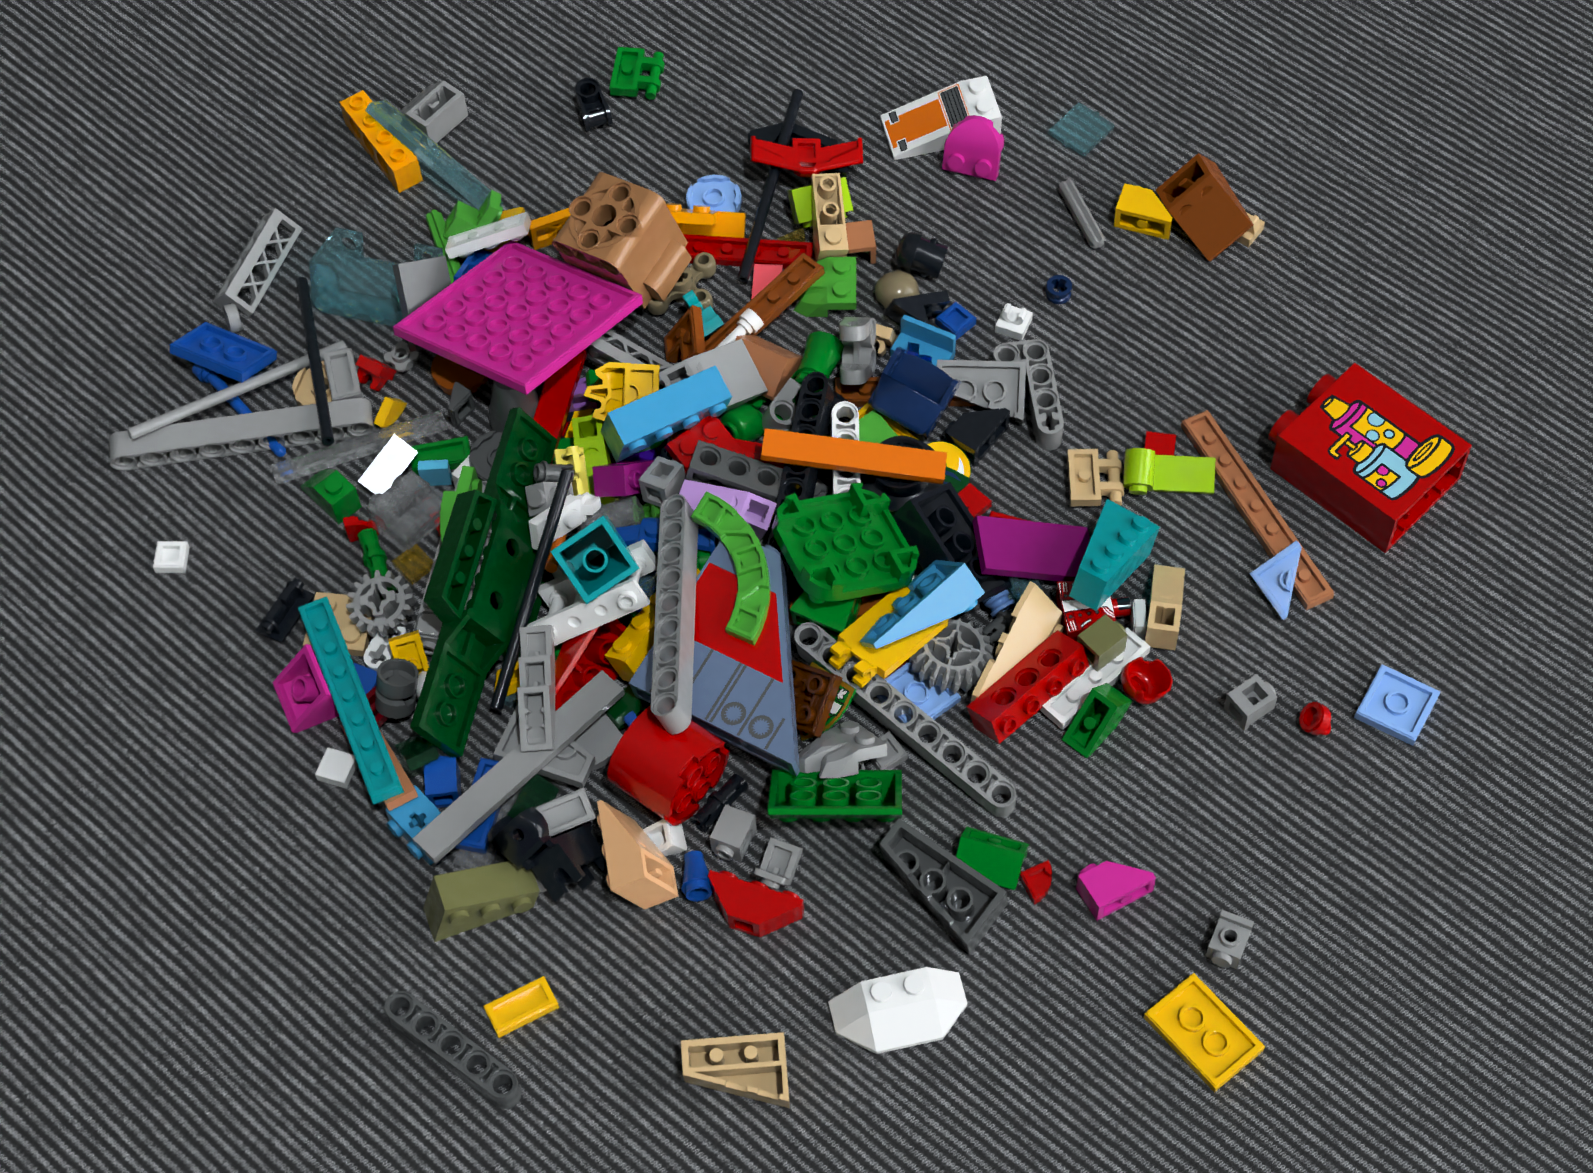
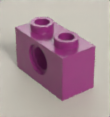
(619, 478)

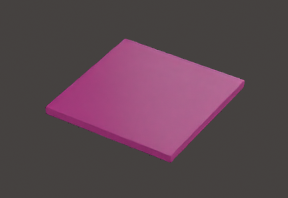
(518, 316)

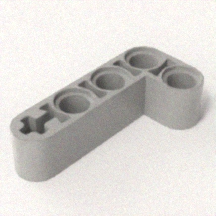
(1038, 369)

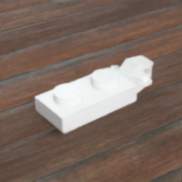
(572, 516)

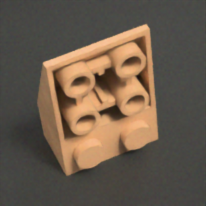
(633, 861)

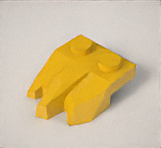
(622, 385)

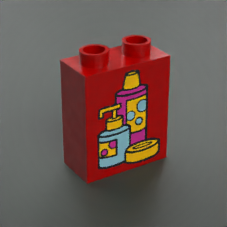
(1367, 455)

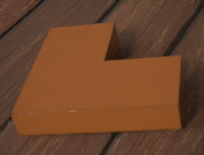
(686, 336)

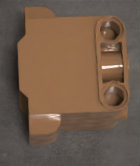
(624, 238)

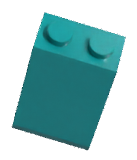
(595, 559)

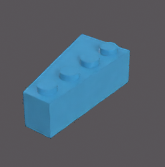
(665, 413)

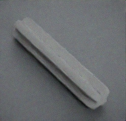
(1081, 214)

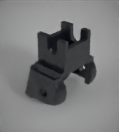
(553, 859)

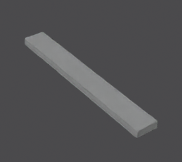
(516, 770)

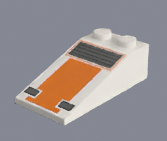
(926, 122)

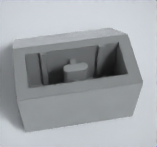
(437, 110)

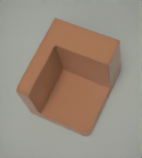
(861, 238)

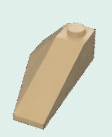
(1032, 624)

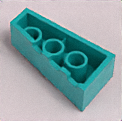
(1114, 552)

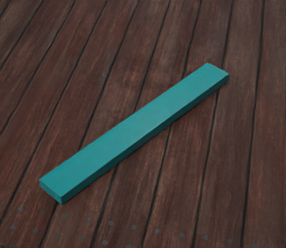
(350, 701)

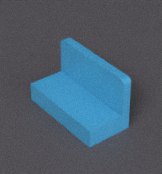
(931, 340)

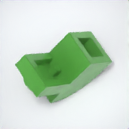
(466, 217)

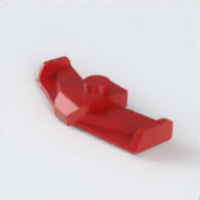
(806, 155)

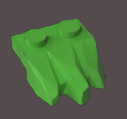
(832, 290)

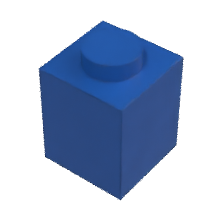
(442, 781)

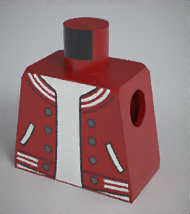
(1078, 617)

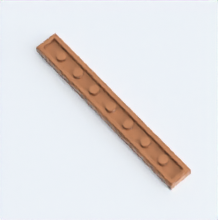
(1255, 505)

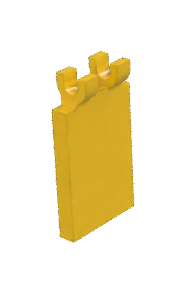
(886, 658)

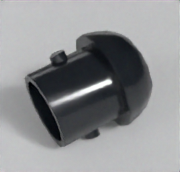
(920, 254)

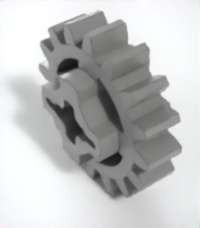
(369, 598)

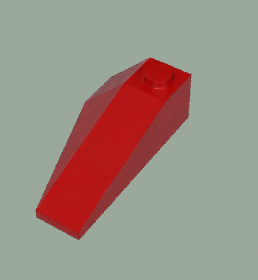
(583, 659)

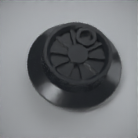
(898, 489)

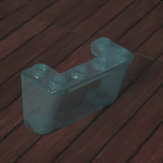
(357, 285)

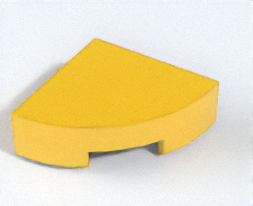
(389, 411)

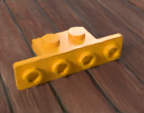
(708, 222)

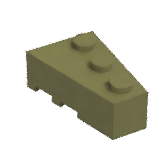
(477, 897)

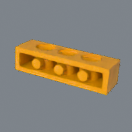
(386, 150)

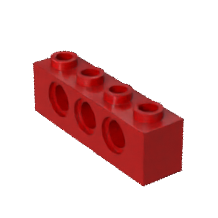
(1028, 686)

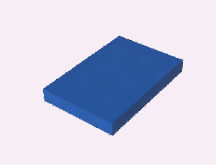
(223, 352)

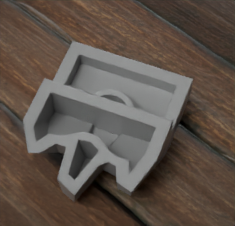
(840, 750)

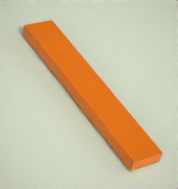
(854, 456)

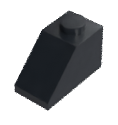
(978, 432)

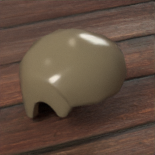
(895, 285)

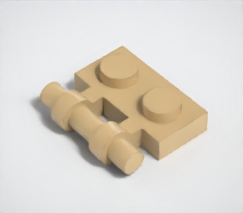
(1084, 477)

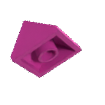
(304, 692)

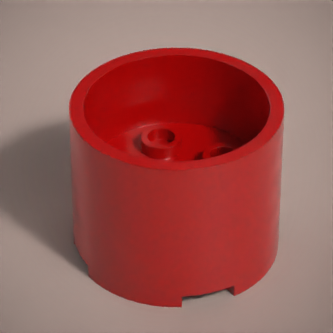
(667, 769)

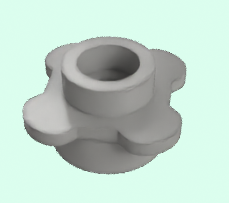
(403, 363)

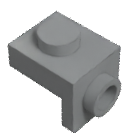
(779, 863)

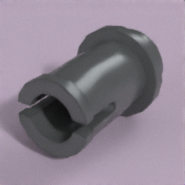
(550, 472)
(998, 625)

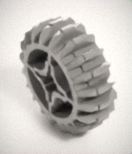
(968, 659)

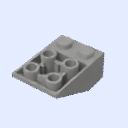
(734, 366)

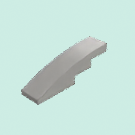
(536, 688)

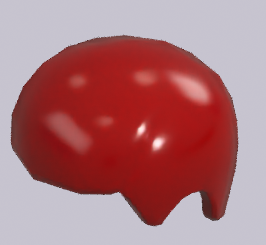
(1146, 680)

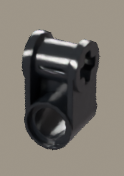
(591, 104)

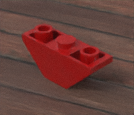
(752, 905)

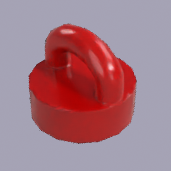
(1315, 719)

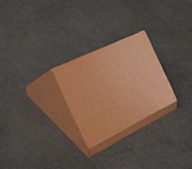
(772, 362)

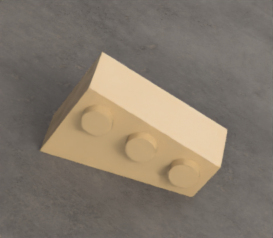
(739, 1066)

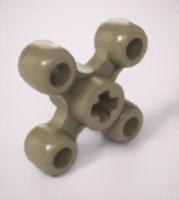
(702, 268)

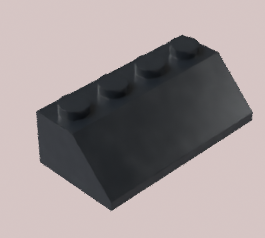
(945, 532)

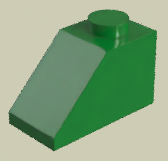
(333, 494)
(1096, 719)

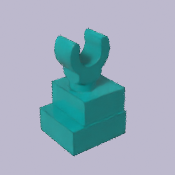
(711, 320)

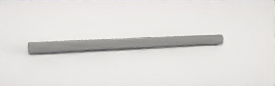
(228, 393)

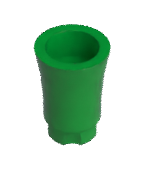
(820, 355)

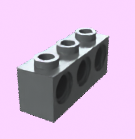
(734, 470)

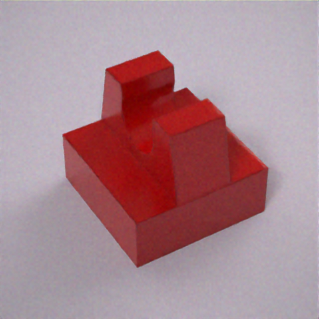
(379, 371)

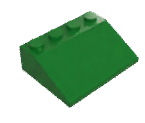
(851, 798)

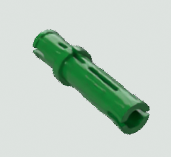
(373, 556)

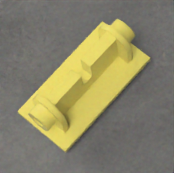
(575, 456)

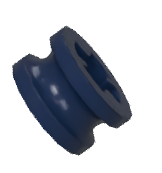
(1058, 297)

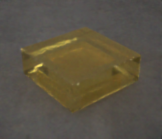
(413, 564)

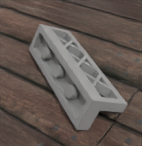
(248, 259)
(603, 352)

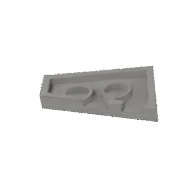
(990, 383)
(569, 766)

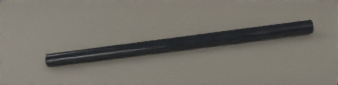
(769, 189)
(315, 361)
(531, 589)

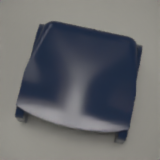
(913, 392)

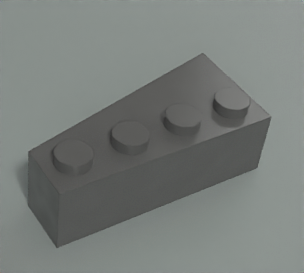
(947, 886)

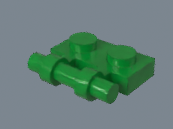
(628, 70)

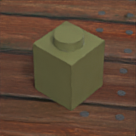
(1103, 641)

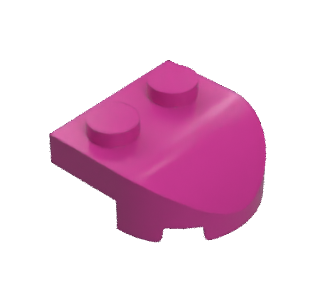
(974, 148)

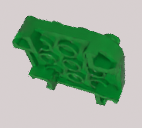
(844, 545)

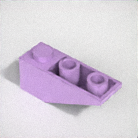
(752, 508)

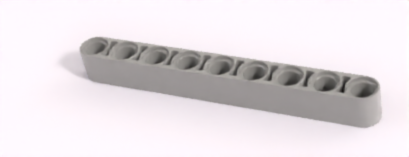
(238, 434)
(675, 615)
(913, 730)

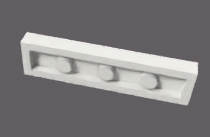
(1065, 706)

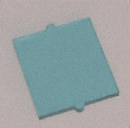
(1081, 129)

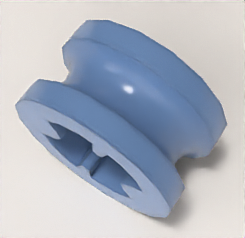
(999, 603)

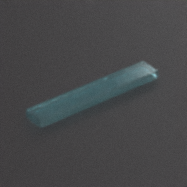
(429, 152)

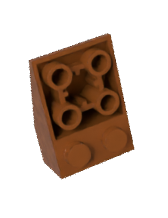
(1205, 206)

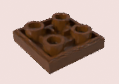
(814, 697)

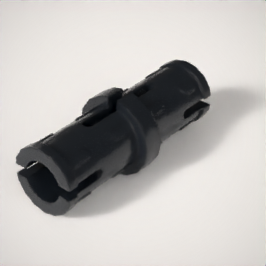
(725, 795)

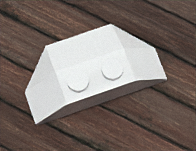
(899, 1009)

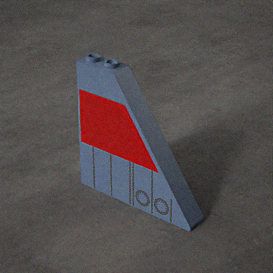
(738, 687)

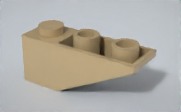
(828, 216)
(1165, 607)

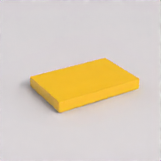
(1204, 1032)

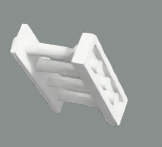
(573, 617)

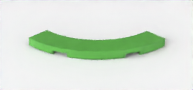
(749, 561)

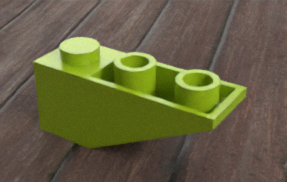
(596, 451)

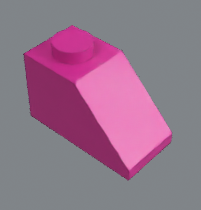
(1112, 886)

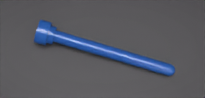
(236, 403)

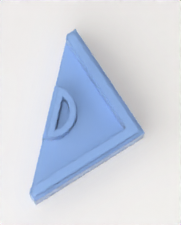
(1278, 576)

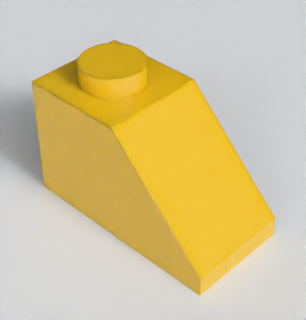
(1142, 212)

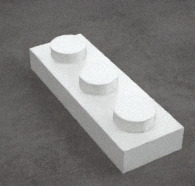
(488, 236)

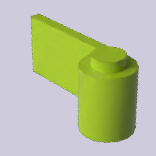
(1167, 473)

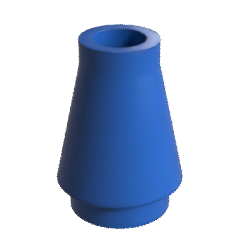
(695, 877)

